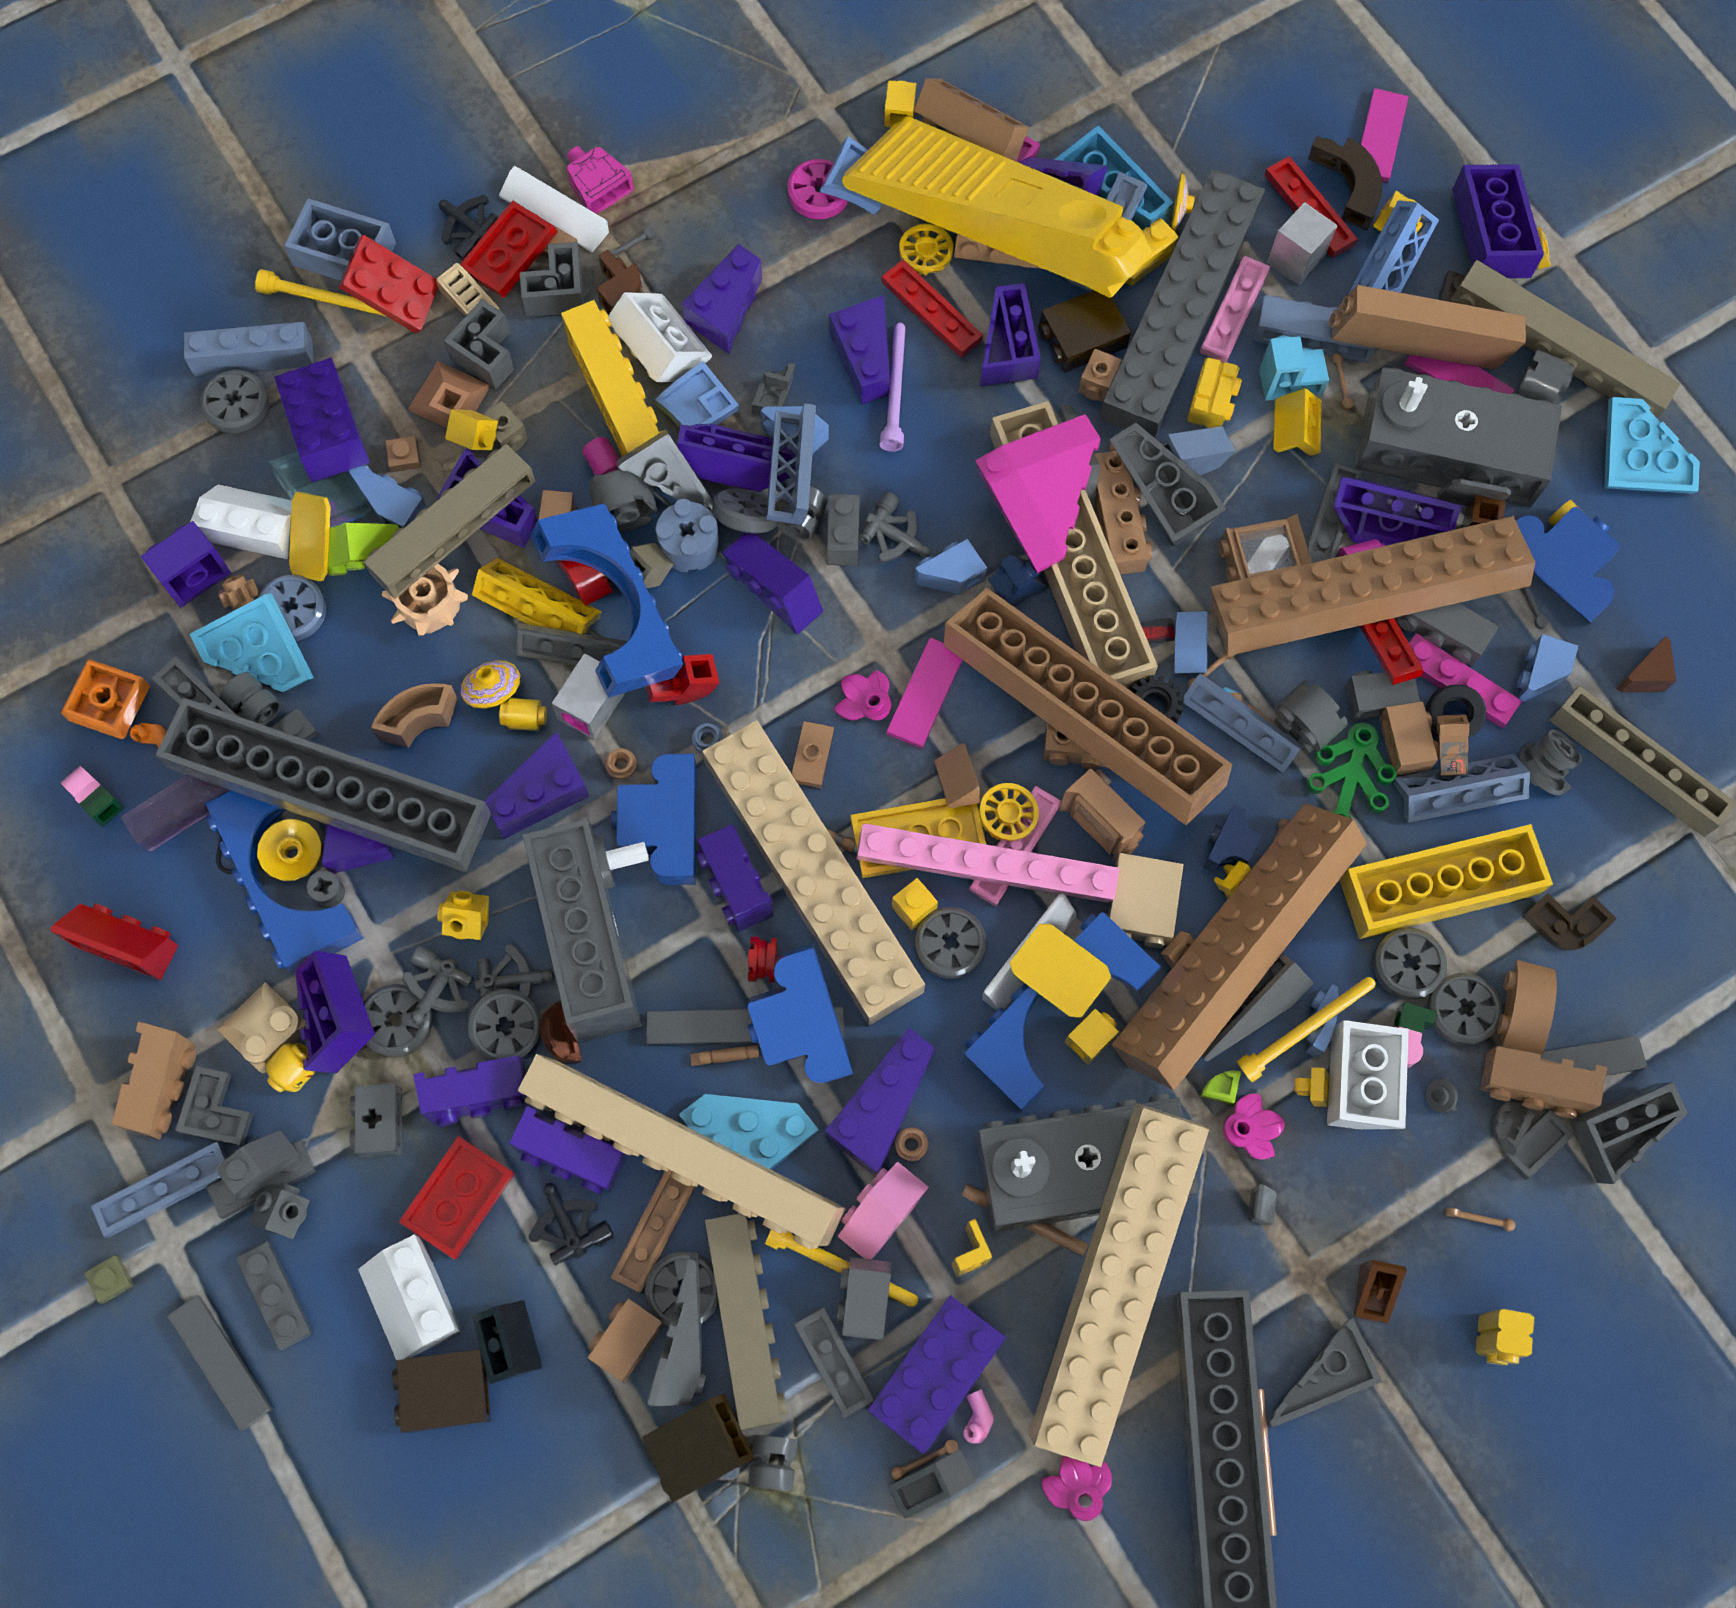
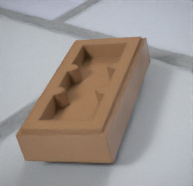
(812, 754)

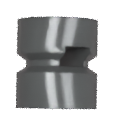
(805, 532)
(247, 698)
(770, 1475)

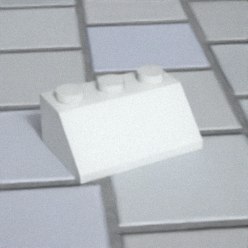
(657, 335)
(245, 520)
(1368, 1076)
(409, 1298)

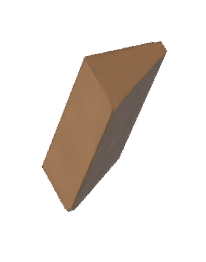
(958, 777)

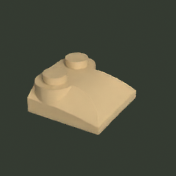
(262, 1026)

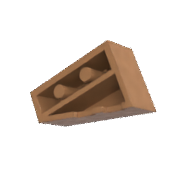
(155, 1081)
(1542, 1082)

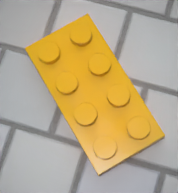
(925, 818)

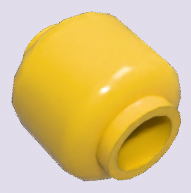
(287, 1068)

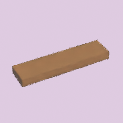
(652, 1232)

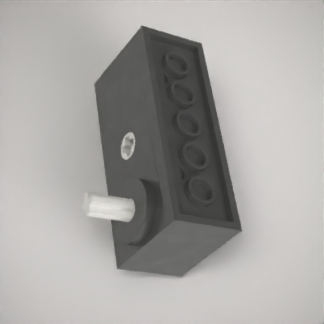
(1452, 431)
(580, 926)
(1034, 1166)

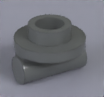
(1442, 1095)

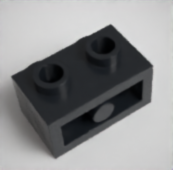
(507, 1341)

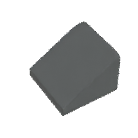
(1262, 1205)

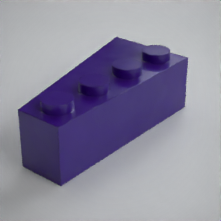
(878, 1108)

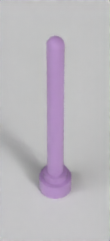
(891, 437)

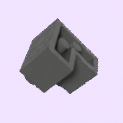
(557, 288)
(477, 344)

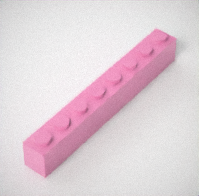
(987, 863)

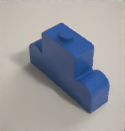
(1571, 558)
(662, 818)
(800, 1018)

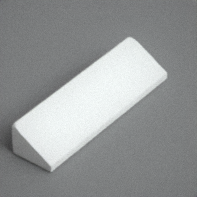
(555, 208)
(1005, 984)

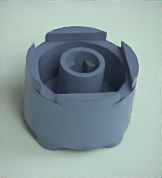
(688, 535)

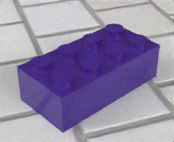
(1498, 219)
(321, 420)
(936, 1374)

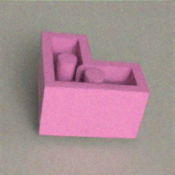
(881, 1210)

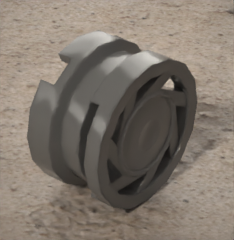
(1555, 754)

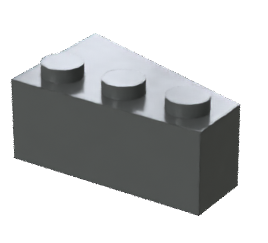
(1624, 1129)

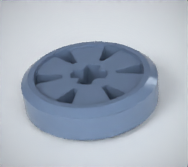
(307, 598)

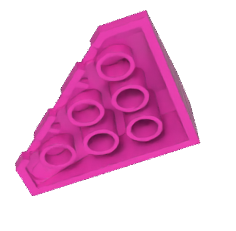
(1039, 485)

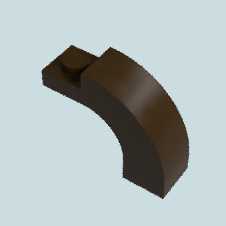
(1358, 170)

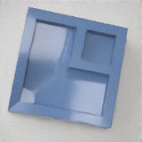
(848, 154)
(697, 399)

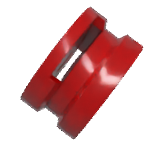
(762, 959)

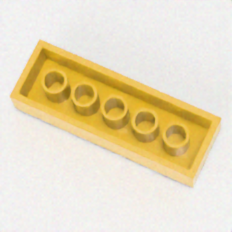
(609, 376)
(1445, 881)

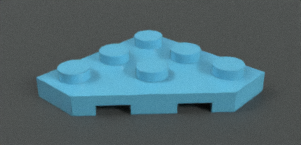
(1645, 452)
(254, 642)
(751, 1127)

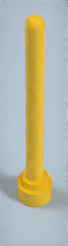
(269, 283)
(1255, 1064)
(834, 1262)

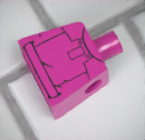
(597, 178)

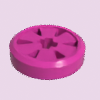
(802, 191)

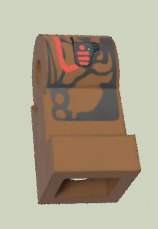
(1453, 744)

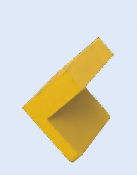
(1298, 422)
(976, 1258)

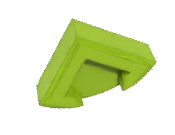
(1222, 1087)

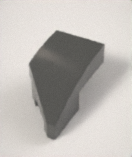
(774, 389)

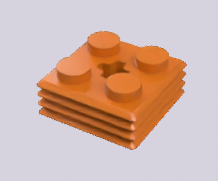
(101, 682)

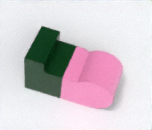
(92, 796)
(1415, 1019)

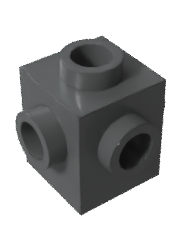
(280, 1210)

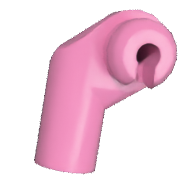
(981, 1419)

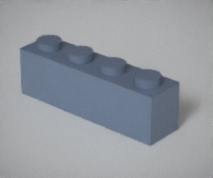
(1308, 321)
(248, 348)

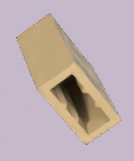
(1146, 899)

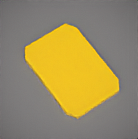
(309, 536)
(1060, 970)

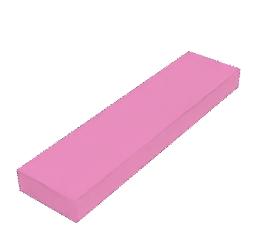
(1234, 309)
(1048, 807)

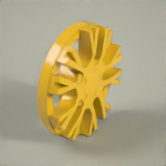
(926, 248)
(1008, 812)

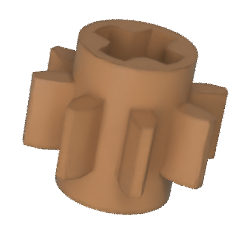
(237, 591)

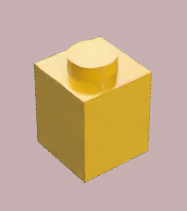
(899, 101)
(471, 429)
(914, 904)
(1092, 1035)

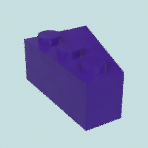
(1081, 175)
(863, 348)
(774, 580)
(349, 851)
(471, 1091)
(567, 1151)

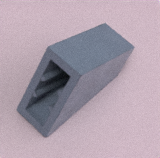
(1201, 449)

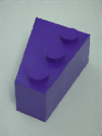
(723, 298)
(1011, 340)
(511, 523)
(537, 789)
(734, 878)
(333, 1012)

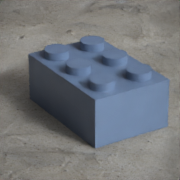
(327, 236)

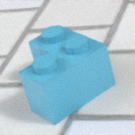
(1292, 368)

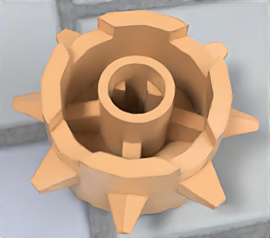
(433, 610)

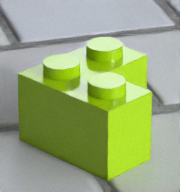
(353, 543)

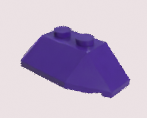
(730, 455)
(1391, 513)

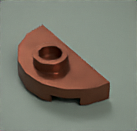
(557, 1035)

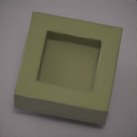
(108, 1279)

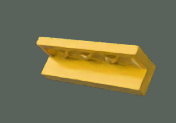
(534, 603)

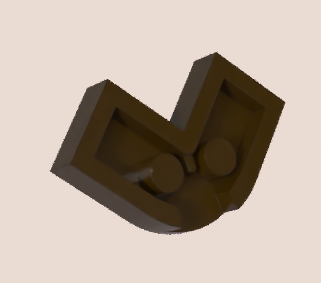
(1568, 930)

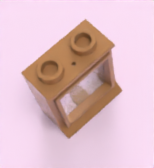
(1263, 548)
(1103, 814)

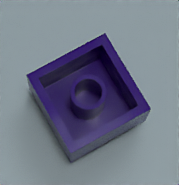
(186, 563)

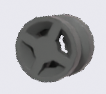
(331, 894)

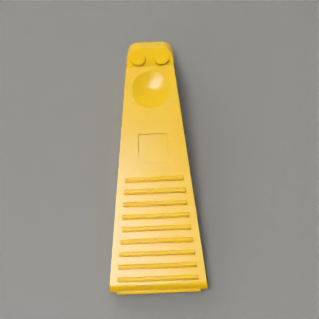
(1001, 205)

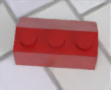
(117, 939)

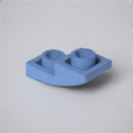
(1191, 642)
(1321, 1036)

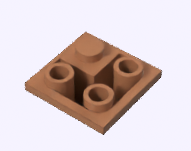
(447, 390)

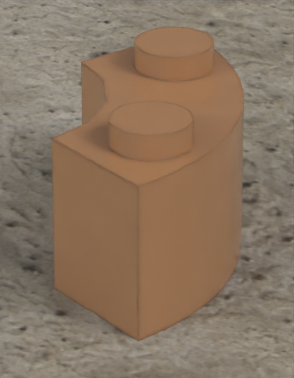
(414, 712)
(1528, 1007)

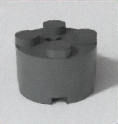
(1545, 378)
(625, 498)
(1310, 717)

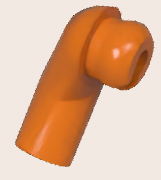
(148, 733)

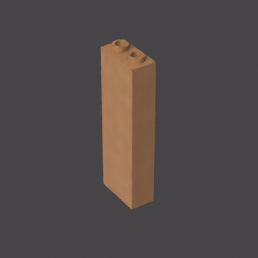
(1427, 327)

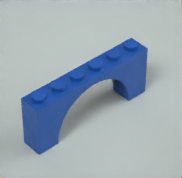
(593, 539)
(292, 932)
(1001, 1047)

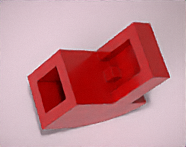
(586, 581)
(692, 682)

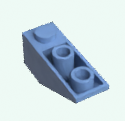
(386, 498)

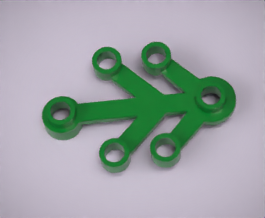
(1353, 771)

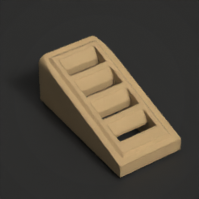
(454, 281)

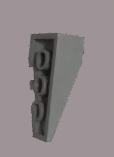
(1172, 489)
(1271, 997)
(681, 1359)

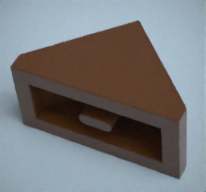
(1654, 672)
(1378, 1290)

